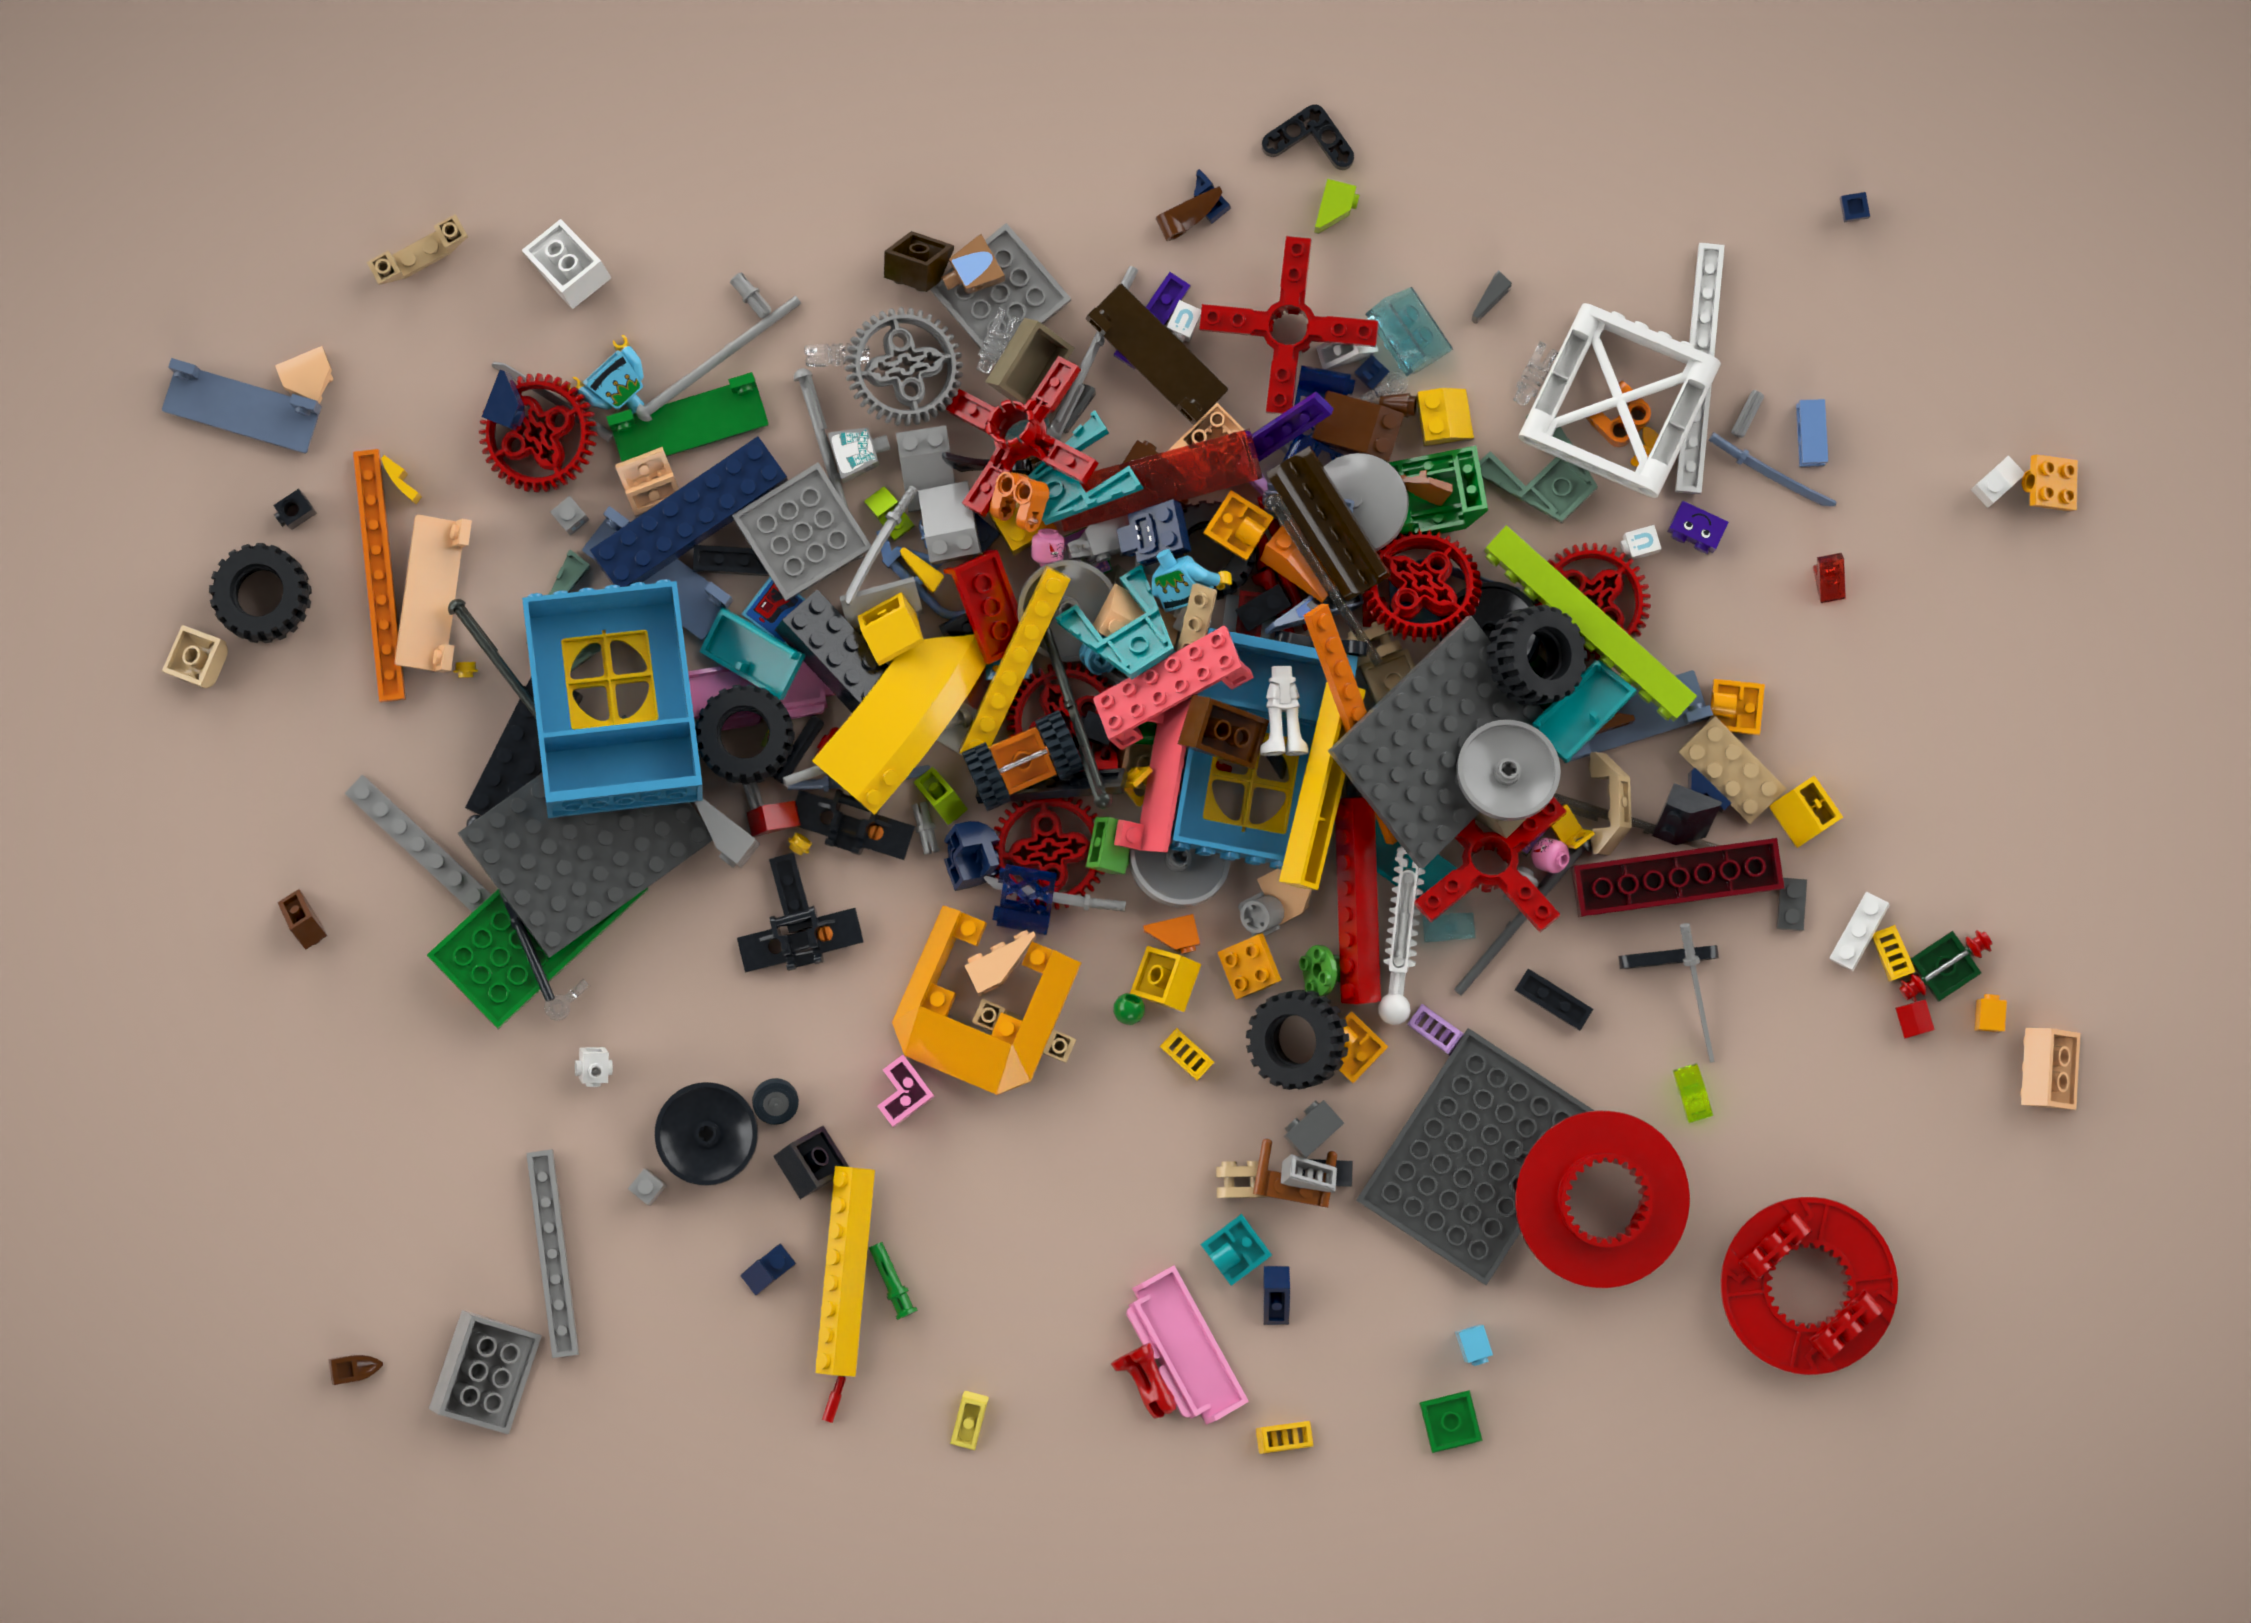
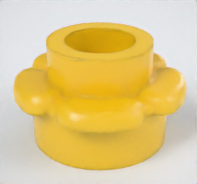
(465, 669)
(799, 844)

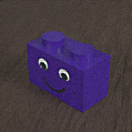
(1697, 527)

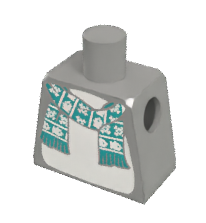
(856, 451)

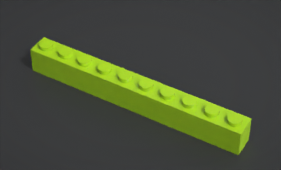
(1599, 631)

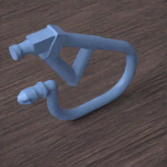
(890, 560)

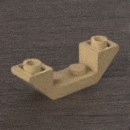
(419, 255)
(1619, 814)
(1058, 1045)

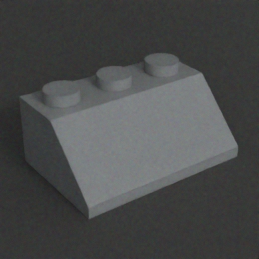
(873, 596)

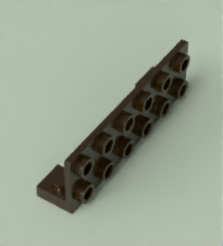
(1157, 354)

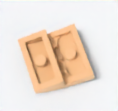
(647, 480)

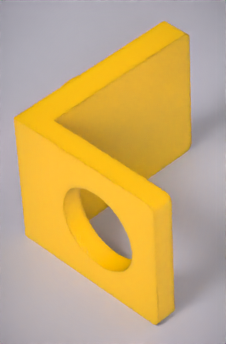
(1134, 778)
(1569, 830)

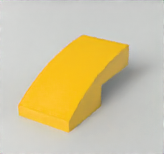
(397, 475)

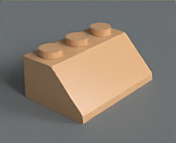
(1122, 609)
(2050, 1068)

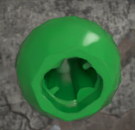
(1129, 1009)

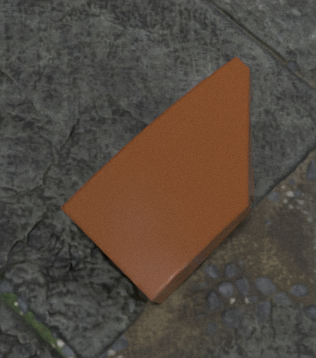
(1428, 488)

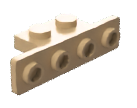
(1197, 615)

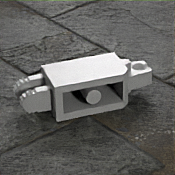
(1098, 541)

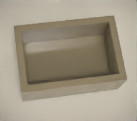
(1027, 360)

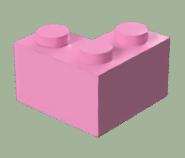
(911, 1092)

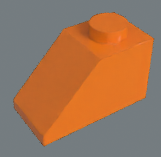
(1175, 933)

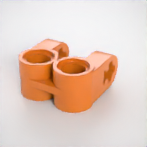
(1606, 426)
(1020, 489)

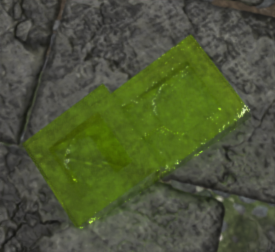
(1692, 1093)

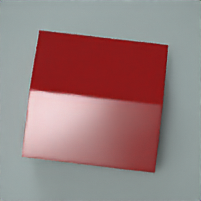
(1915, 1018)

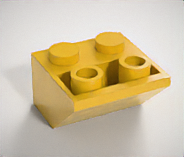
(890, 628)
(1805, 811)

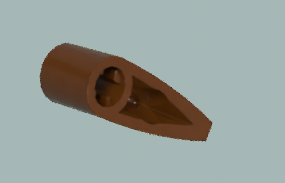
(1187, 214)

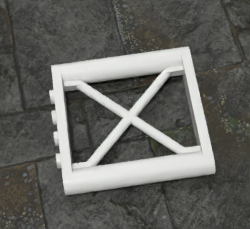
(1587, 329)

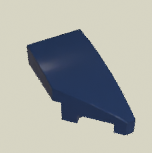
(1203, 185)

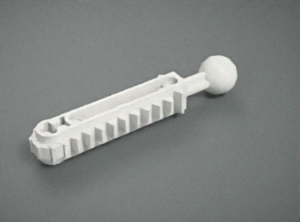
(1394, 1006)

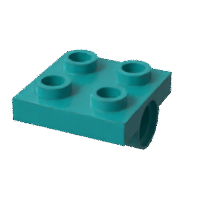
(1236, 1249)

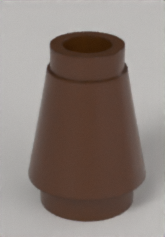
(1402, 403)

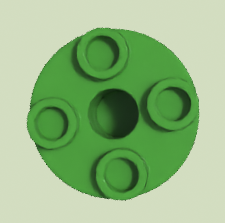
(1320, 969)

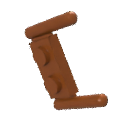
(1269, 1182)

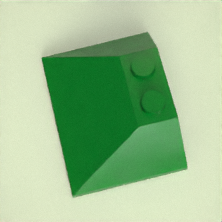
(1466, 501)

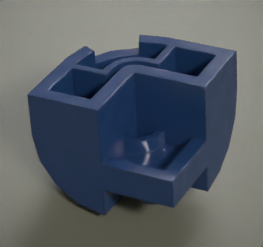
(971, 854)

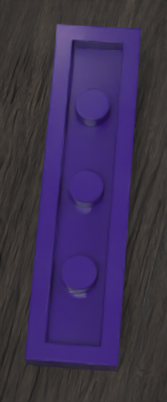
(1164, 302)
(1290, 425)

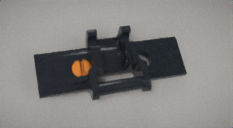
(850, 833)
(802, 948)

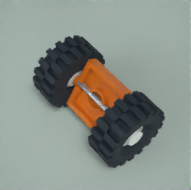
(1023, 760)

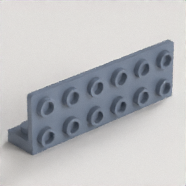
(241, 407)
(697, 597)
(1648, 720)

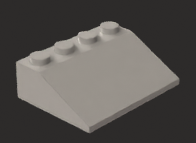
(485, 1372)

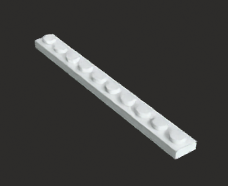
(1703, 337)

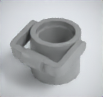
(1261, 914)

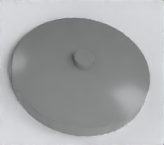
(1376, 492)
(1086, 588)
(1508, 770)
(1178, 876)

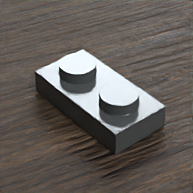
(1792, 904)

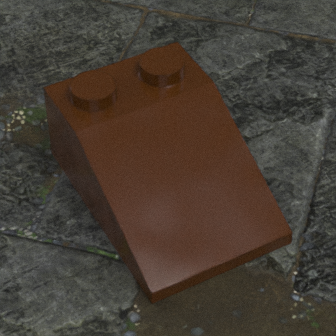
(1359, 426)
(1223, 731)

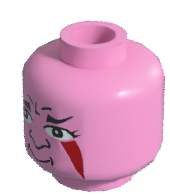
(1047, 546)
(1550, 855)

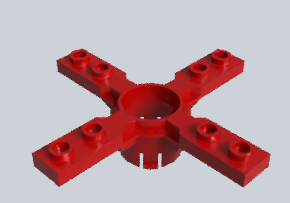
(1292, 301)
(1034, 438)
(1510, 881)

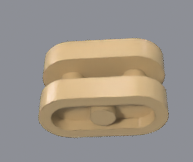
(1377, 632)
(1230, 1170)

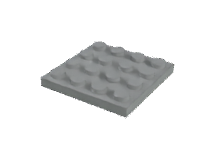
(1025, 293)
(802, 532)

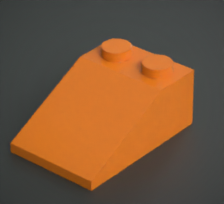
(1285, 558)

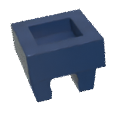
(1854, 207)
(1371, 372)

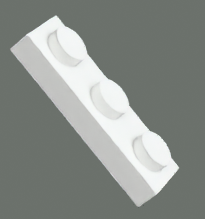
(1859, 931)

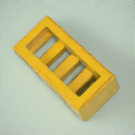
(927, 574)
(1905, 959)
(1200, 1054)
(1262, 1438)

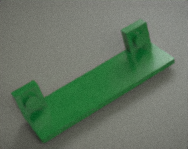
(692, 420)

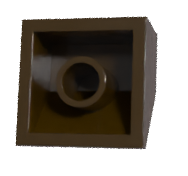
(917, 261)

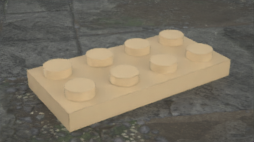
(1732, 769)

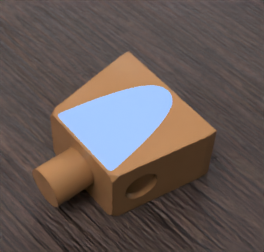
(974, 267)

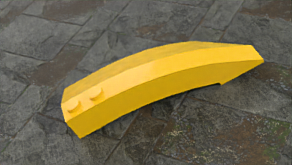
(901, 718)

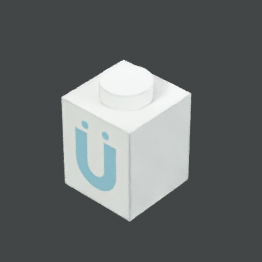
(1184, 321)
(1641, 543)

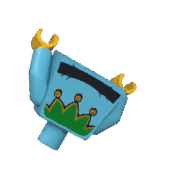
(615, 380)
(1175, 578)

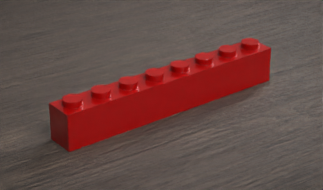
(1357, 901)

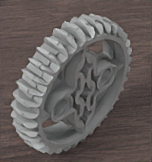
(913, 358)

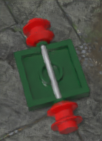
(1945, 966)

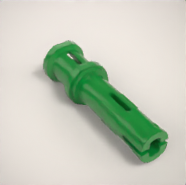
(896, 1292)

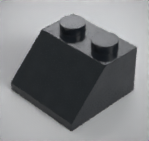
(1685, 816)
(810, 1161)

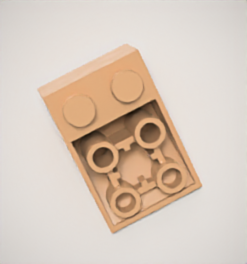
(1211, 425)
(994, 968)

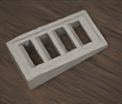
(1292, 1174)

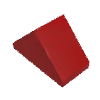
(773, 818)

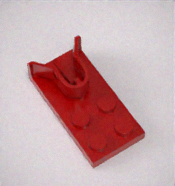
(987, 602)

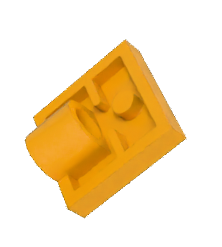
(2051, 482)
(1238, 525)
(1738, 705)
(1249, 966)
(1362, 1047)

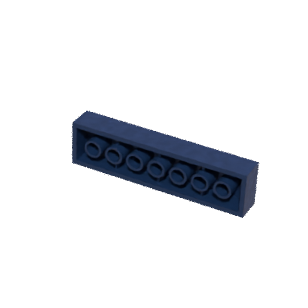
(688, 515)

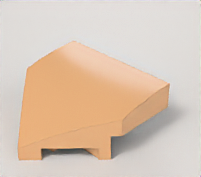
(306, 374)
(1293, 899)

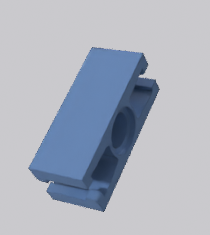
(1812, 433)

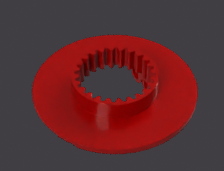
(1654, 1225)
(1870, 1284)

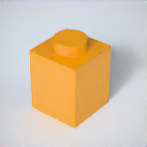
(1990, 1014)

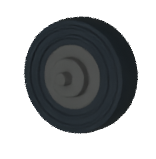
(775, 1101)

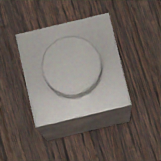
(569, 515)
(647, 1187)

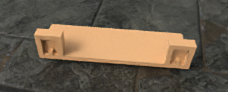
(428, 591)

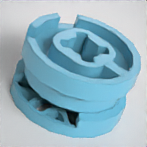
(1093, 661)

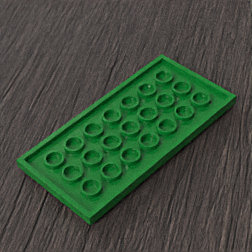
(491, 965)

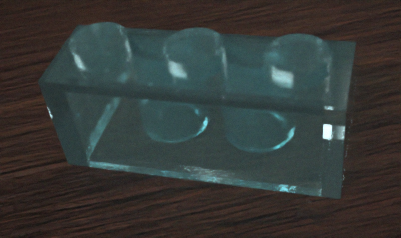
(1409, 331)

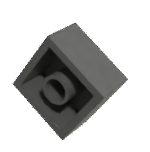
(1313, 1128)

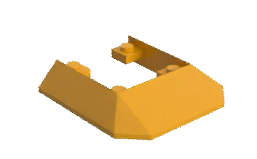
(984, 1060)

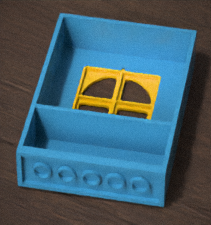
(618, 760)
(1198, 818)

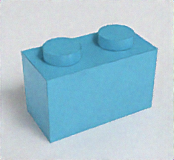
(1474, 1345)

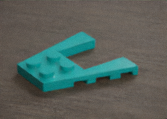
(1067, 494)
(1135, 645)

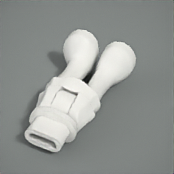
(1283, 697)

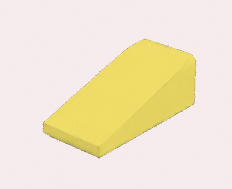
(969, 1420)

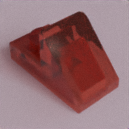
(1830, 577)

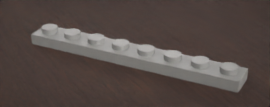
(417, 843)
(552, 1253)

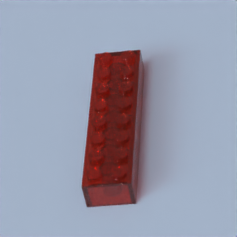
(1176, 476)

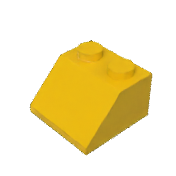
(1444, 416)
(1015, 537)
(1165, 978)

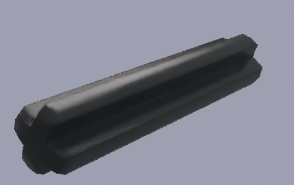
(800, 747)

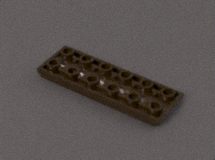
(1328, 523)

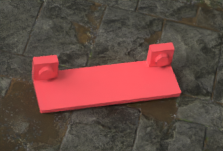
(1168, 684)
(1162, 787)

